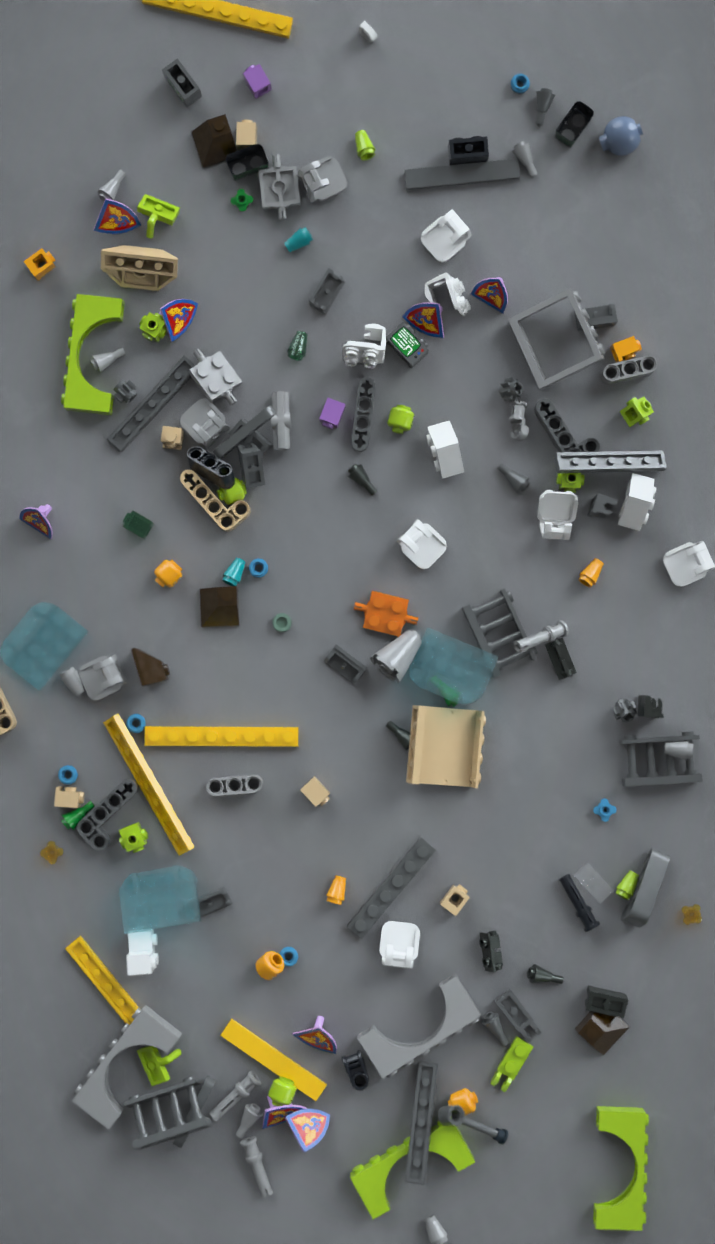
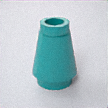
(299, 239)
(233, 574)

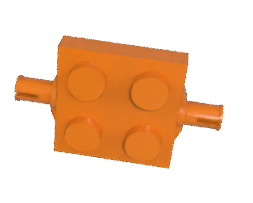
(386, 613)

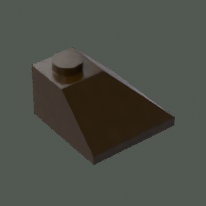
(213, 141)
(219, 606)
(149, 668)
(601, 1030)

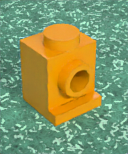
(34, 261)
(625, 349)

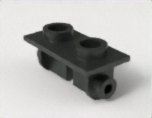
(560, 658)
(491, 960)

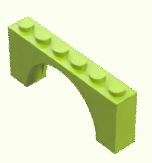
(88, 315)
(371, 1177)
(627, 1209)

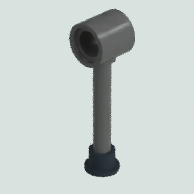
(459, 1118)

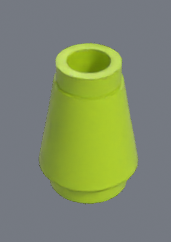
(364, 146)
(627, 886)

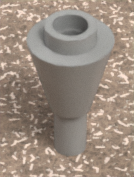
(523, 153)
(110, 189)
(102, 361)
(251, 1114)

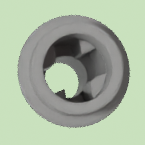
(72, 680)
(679, 749)
(435, 1231)

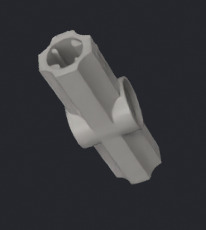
(281, 421)

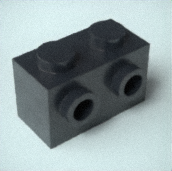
(468, 150)

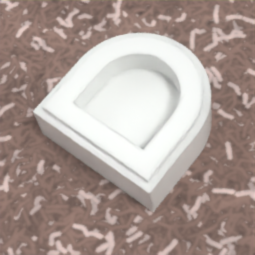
(367, 32)

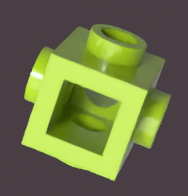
(155, 333)
(637, 411)
(566, 485)
(126, 837)

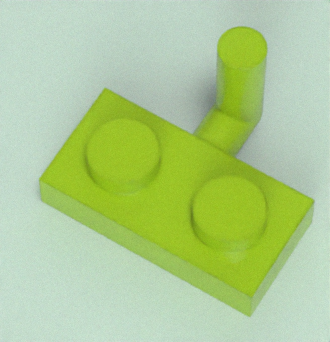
(157, 210)
(155, 1065)

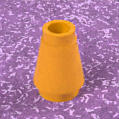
(591, 573)
(336, 892)

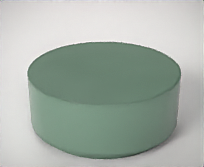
(282, 622)

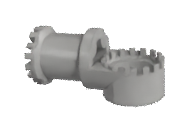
(518, 421)

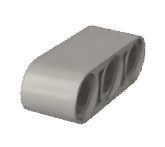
(637, 366)
(225, 785)

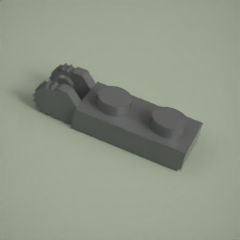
(516, 1013)

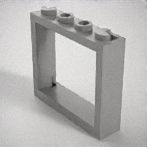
(528, 352)

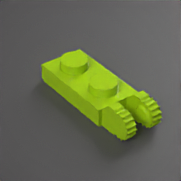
(512, 1062)

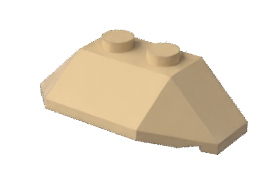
(139, 267)

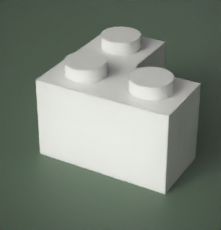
(445, 449)
(637, 502)
(142, 953)

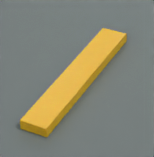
(102, 979)
(273, 1059)

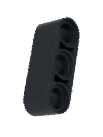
(211, 467)

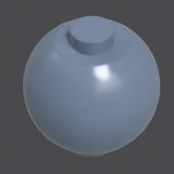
(621, 136)

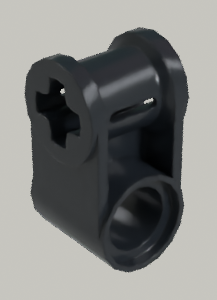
(356, 1067)

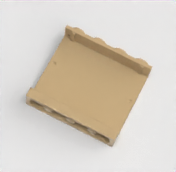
(445, 746)

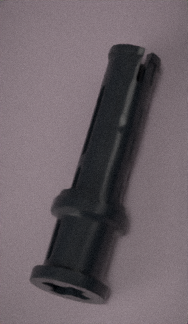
(583, 910)

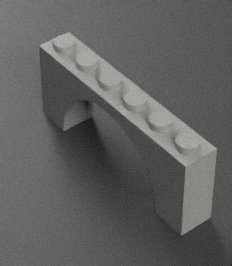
(391, 1055)
(95, 1094)

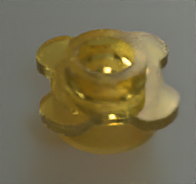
(51, 857)
(696, 918)

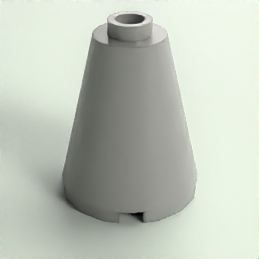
(397, 655)

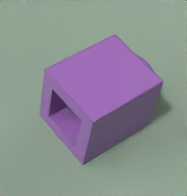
(257, 80)
(332, 413)

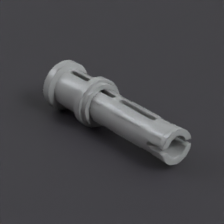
(548, 634)
(241, 1090)
(254, 1157)

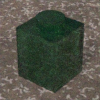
(137, 524)

